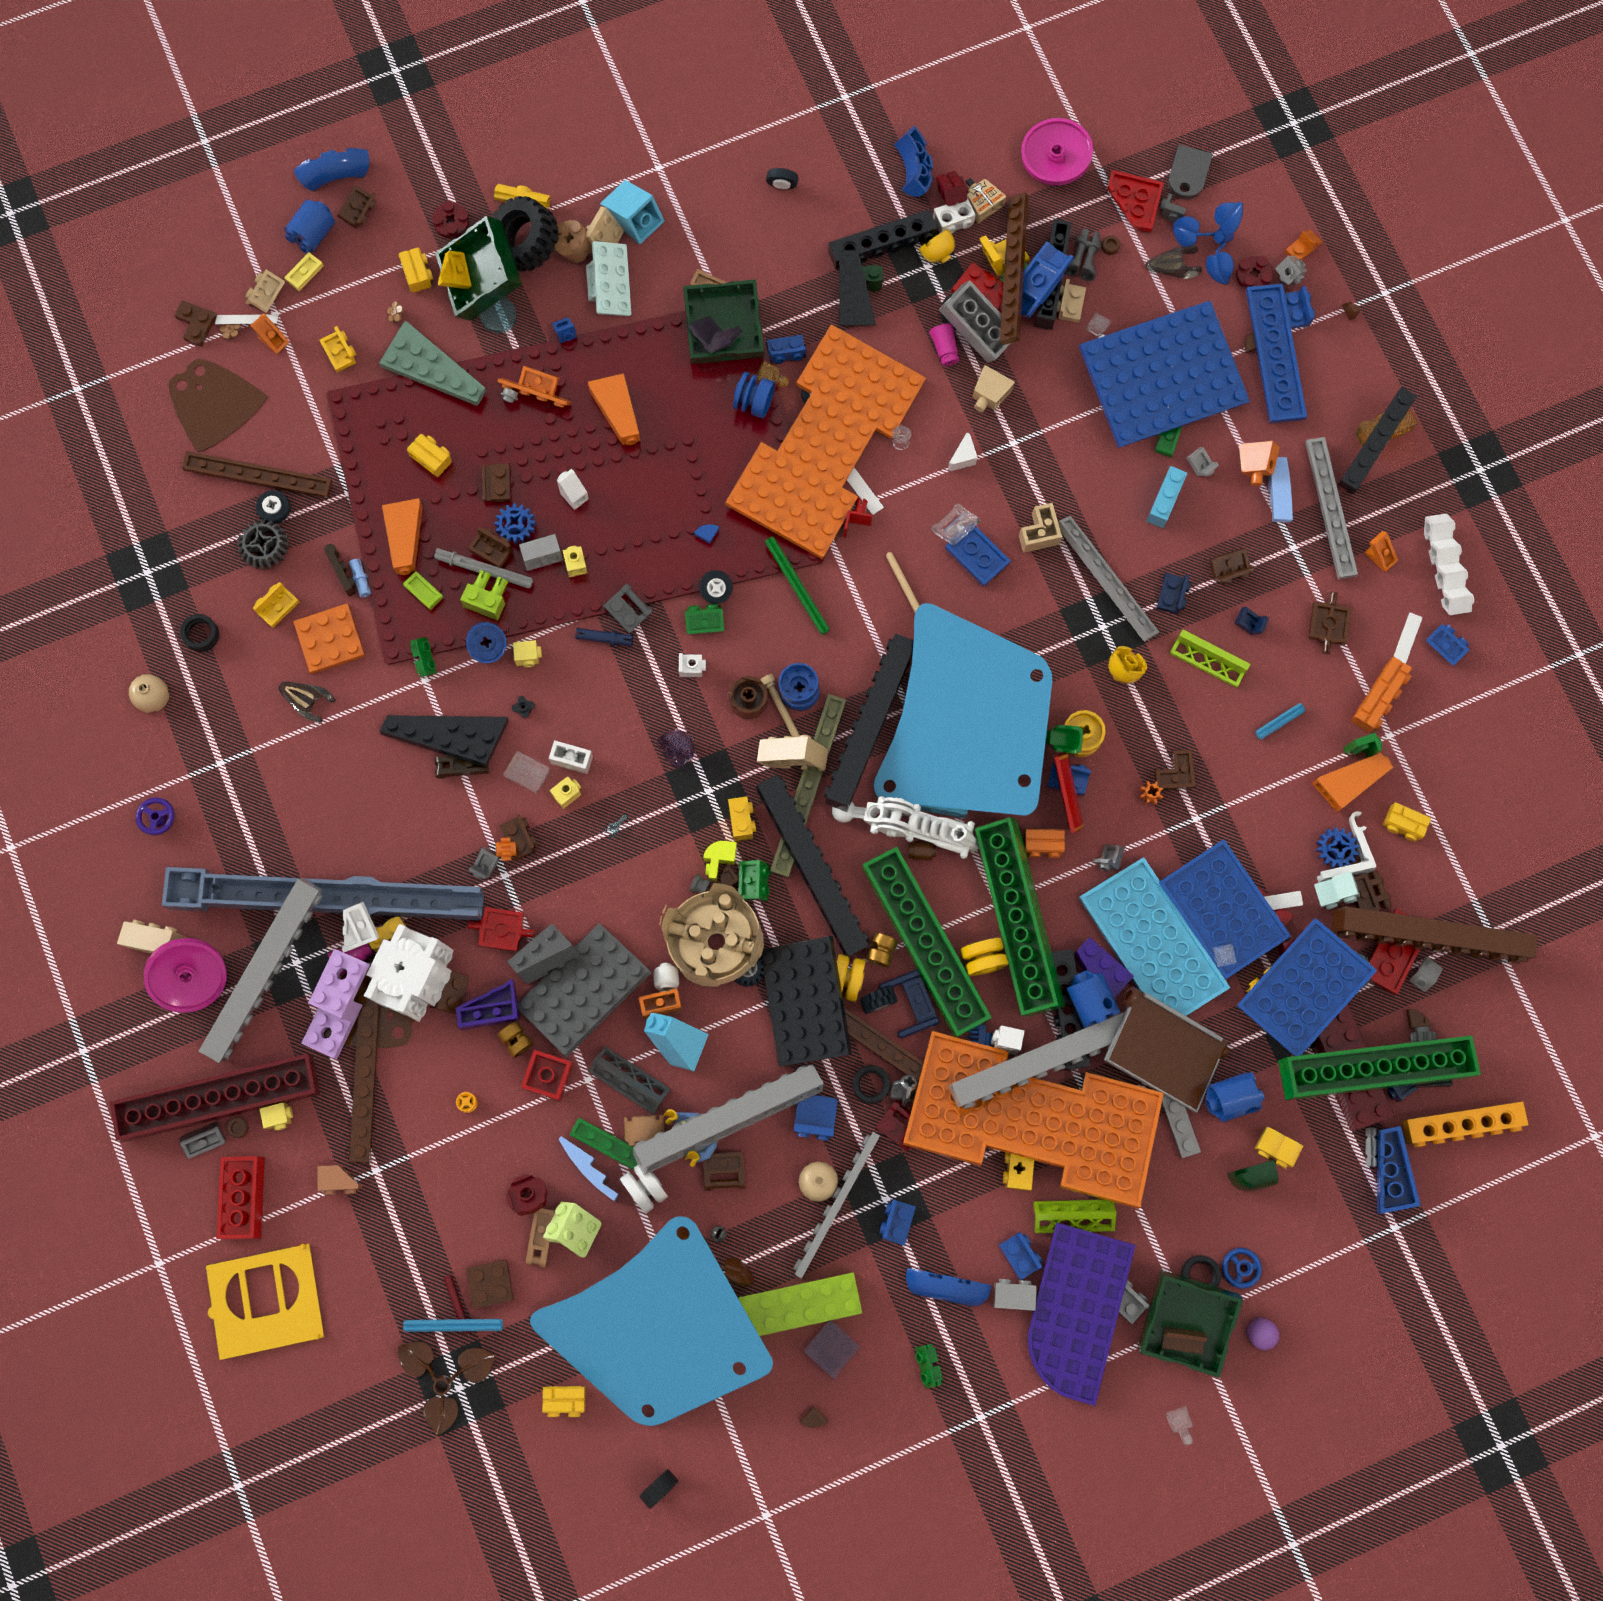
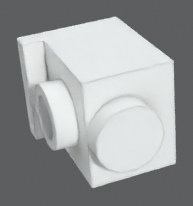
(686, 670)

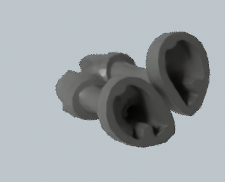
(1088, 271)

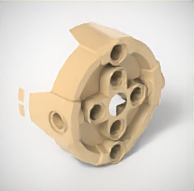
(691, 925)

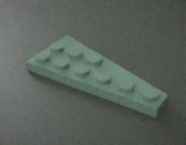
(423, 362)

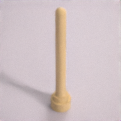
(902, 580)
(769, 682)

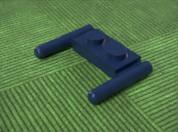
(918, 1001)

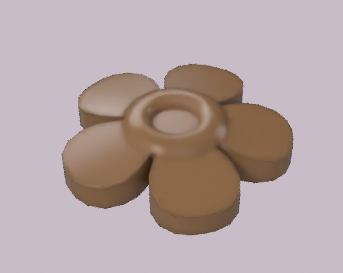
(395, 312)
(230, 330)

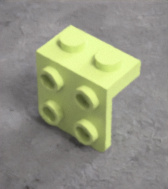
(573, 1228)

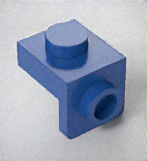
(564, 330)

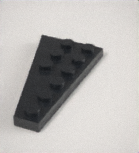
(456, 736)

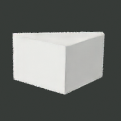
(964, 455)

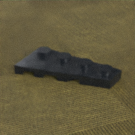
(853, 292)

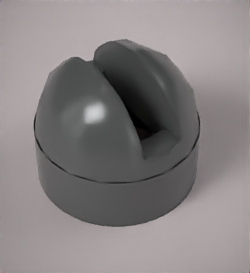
(723, 1235)

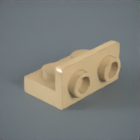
(265, 291)
(1071, 302)

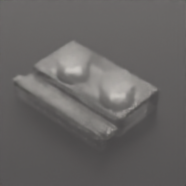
(527, 772)

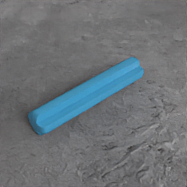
(1280, 721)

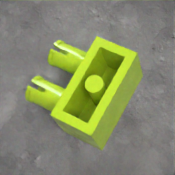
(482, 601)

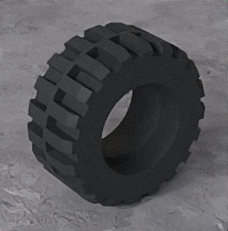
(541, 236)

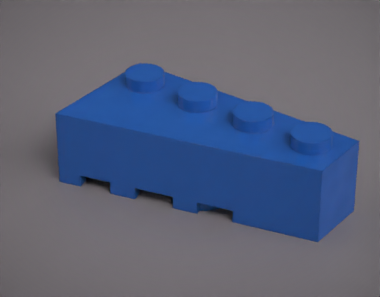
(1394, 1174)

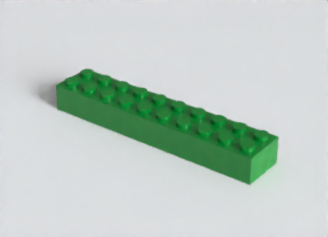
(1019, 917)
(926, 942)
(1378, 1067)

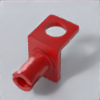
(858, 516)

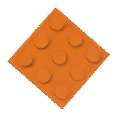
(329, 638)

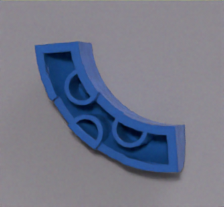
(916, 161)
(333, 167)
(947, 1288)

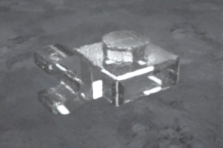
(1179, 1422)

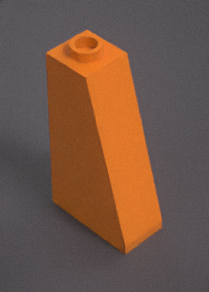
(615, 403)
(403, 533)
(1350, 781)

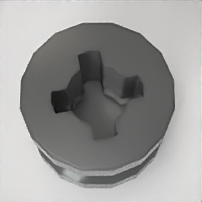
(700, 885)

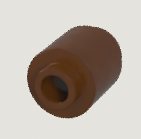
(922, 850)

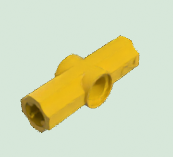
(505, 192)

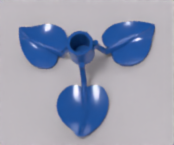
(1228, 216)

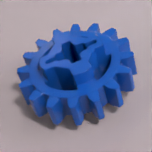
(516, 516)
(1337, 840)

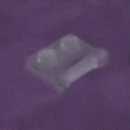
(959, 527)

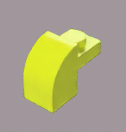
(716, 853)

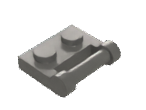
(623, 612)

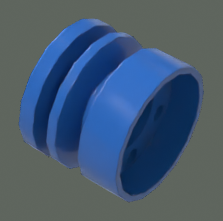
(750, 394)
(479, 651)
(798, 676)

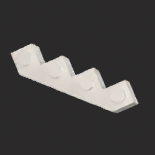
(1450, 573)

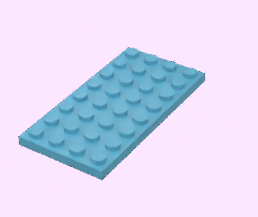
(1153, 939)

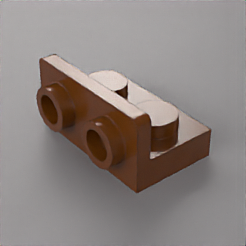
(517, 831)

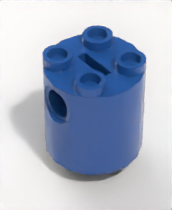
(309, 225)
(1092, 998)
(1234, 1097)

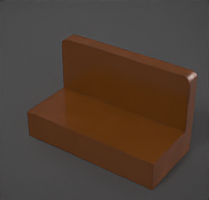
(1183, 1340)

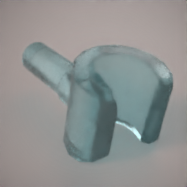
(614, 826)

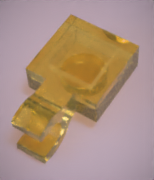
(772, 373)

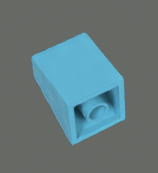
(634, 211)
(676, 1040)

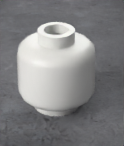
(666, 977)

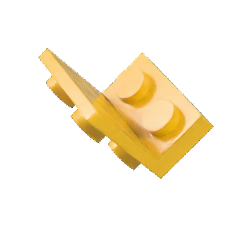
(996, 254)

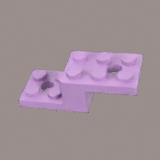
(335, 1004)

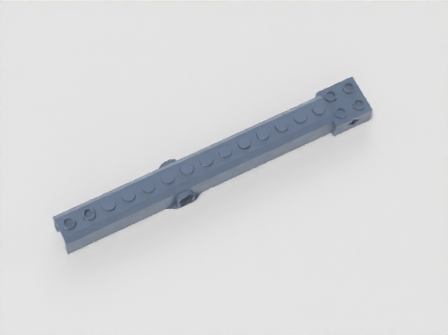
(198, 889)

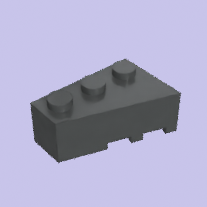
(543, 954)

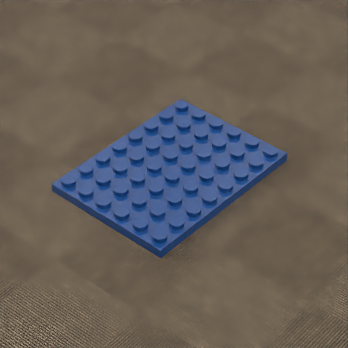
(1164, 374)

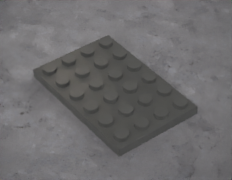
(584, 991)

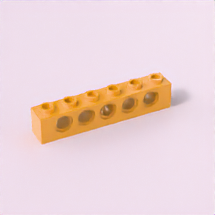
(1514, 1113)

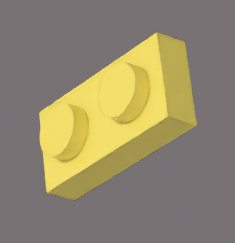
(304, 271)

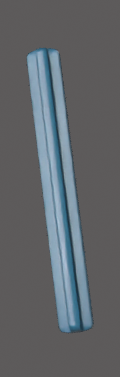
(453, 1325)

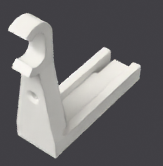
(1367, 861)

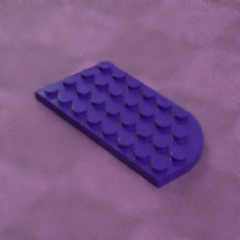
(1078, 1310)

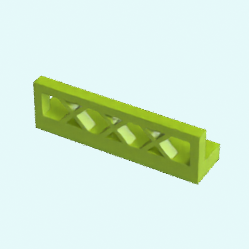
(1214, 653)
(1075, 1212)

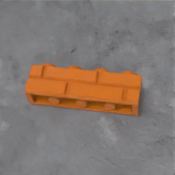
(1381, 695)

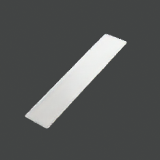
(242, 319)
(864, 491)
(1407, 637)
(1285, 900)

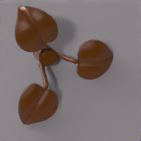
(735, 1269)
(442, 1411)

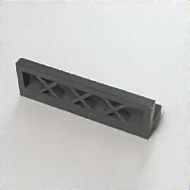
(626, 1081)

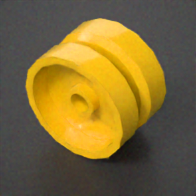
(1092, 728)
(984, 957)
(852, 977)

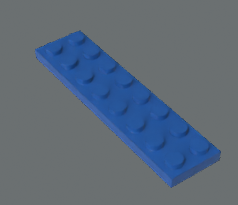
(1276, 353)

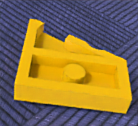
(454, 271)

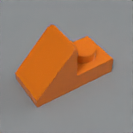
(1304, 245)
(269, 334)
(1382, 551)

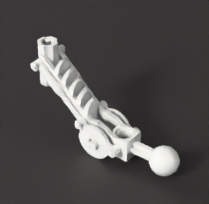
(937, 830)

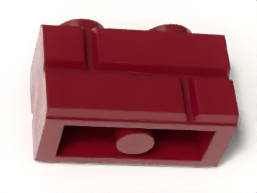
(952, 188)

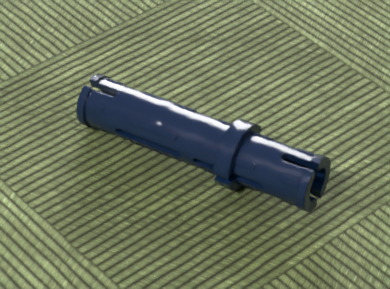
(604, 637)

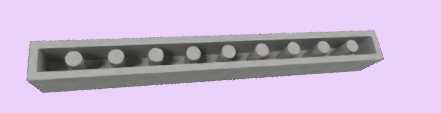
(261, 970)
(1034, 1063)
(727, 1119)

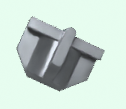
(904, 1089)

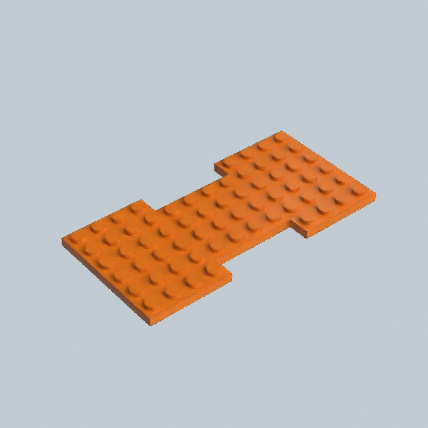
(801, 484)
(1094, 1133)

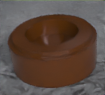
(1110, 245)
(237, 1127)

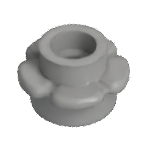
(509, 395)

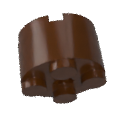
(739, 692)

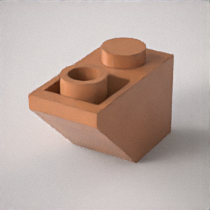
(336, 1178)

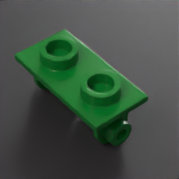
(426, 664)
(930, 1375)

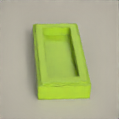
(423, 590)

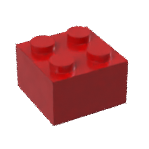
(547, 1075)

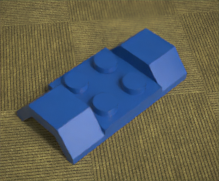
(1042, 277)

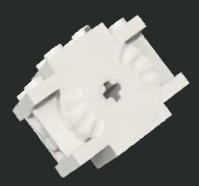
(409, 973)

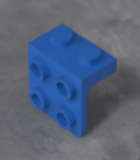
(816, 1117)

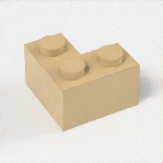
(1044, 531)

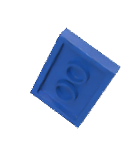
(979, 556)

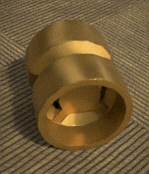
(882, 949)
(510, 1034)

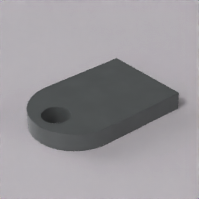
(1189, 170)

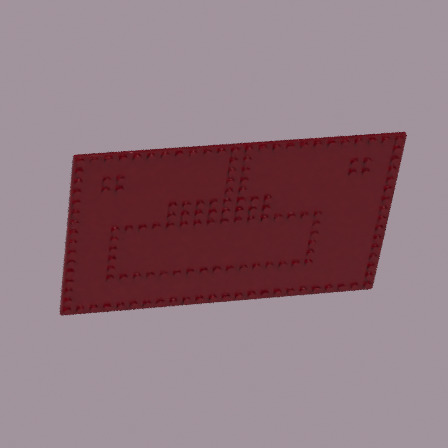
(640, 495)

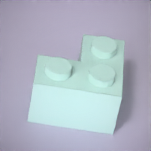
(1337, 890)

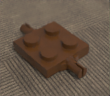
(1329, 623)

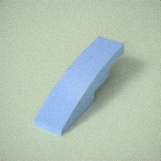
(1280, 492)
(584, 1164)

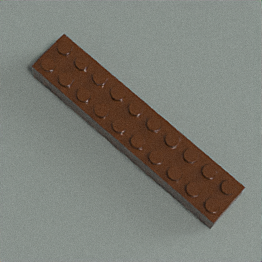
(1434, 934)

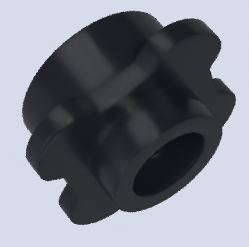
(518, 707)

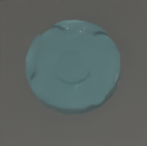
(499, 316)

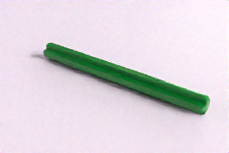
(797, 585)

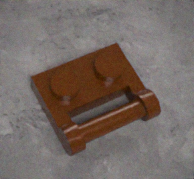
(724, 1164)

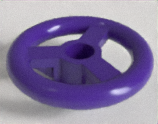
(158, 822)

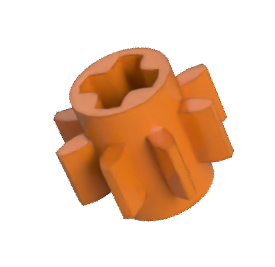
(1149, 797)
(505, 849)

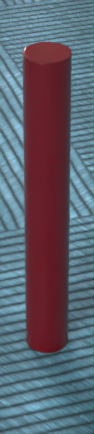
(455, 1299)

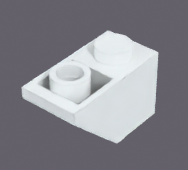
(572, 489)

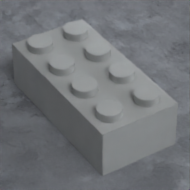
(975, 320)

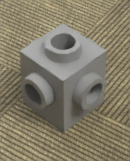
(1291, 270)

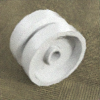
(644, 1187)

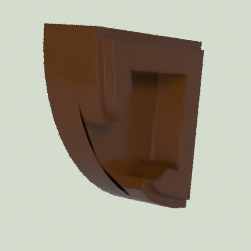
(1351, 310)
(1250, 344)
(728, 877)
(1417, 1019)
(813, 1418)

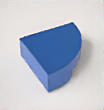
(707, 532)

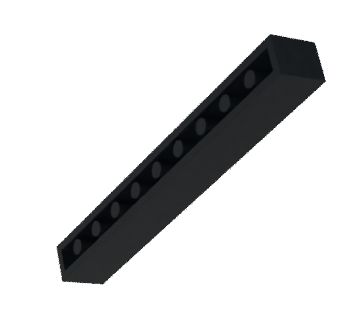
(870, 723)
(812, 866)

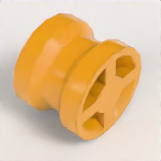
(464, 1100)

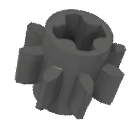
(1422, 1034)

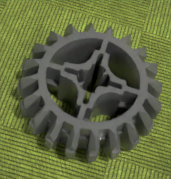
(277, 542)

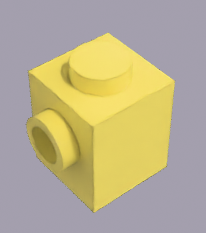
(574, 561)
(527, 653)
(566, 792)
(276, 1116)

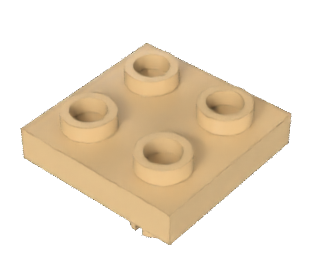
(604, 228)

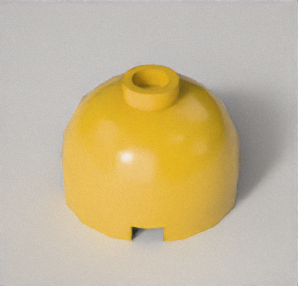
(939, 248)
(1126, 666)

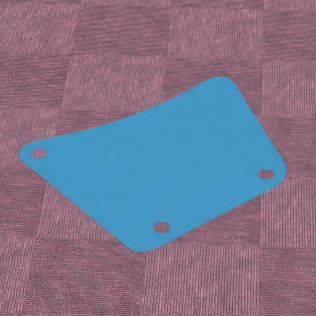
(968, 720)
(659, 1330)

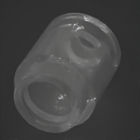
(901, 437)

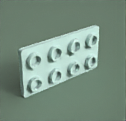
(609, 279)

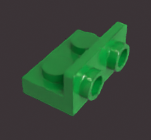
(704, 619)
(1370, 744)
(754, 880)

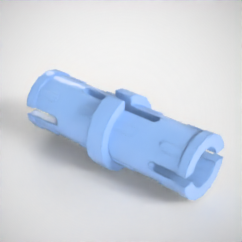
(360, 578)

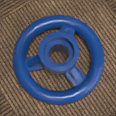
(1249, 1268)

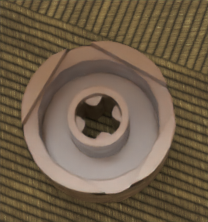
(573, 241)
(642, 1128)

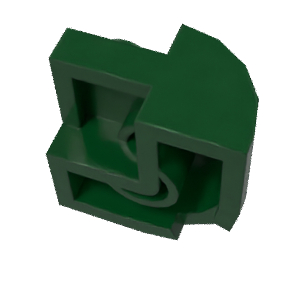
(1255, 1177)

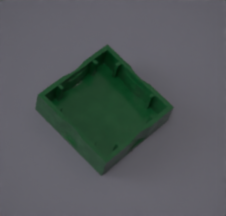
(489, 268)
(729, 306)
(1191, 1306)

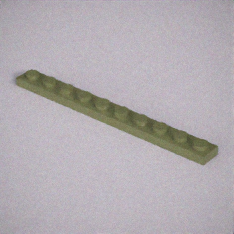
(811, 778)

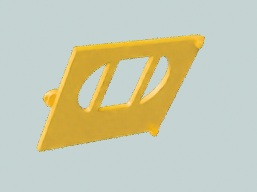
(287, 1327)

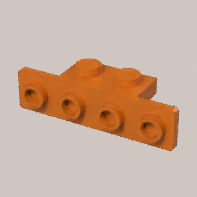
(536, 383)

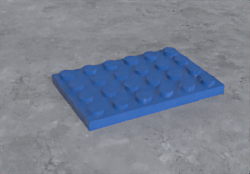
(1224, 907)
(1306, 988)

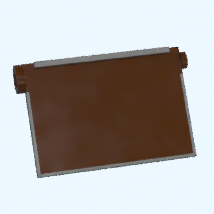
(1165, 1049)

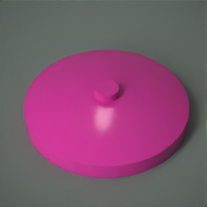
(1057, 151)
(185, 975)

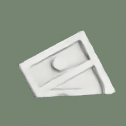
(357, 927)

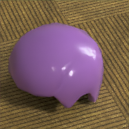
(1263, 1333)

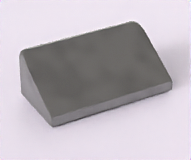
(202, 1140)

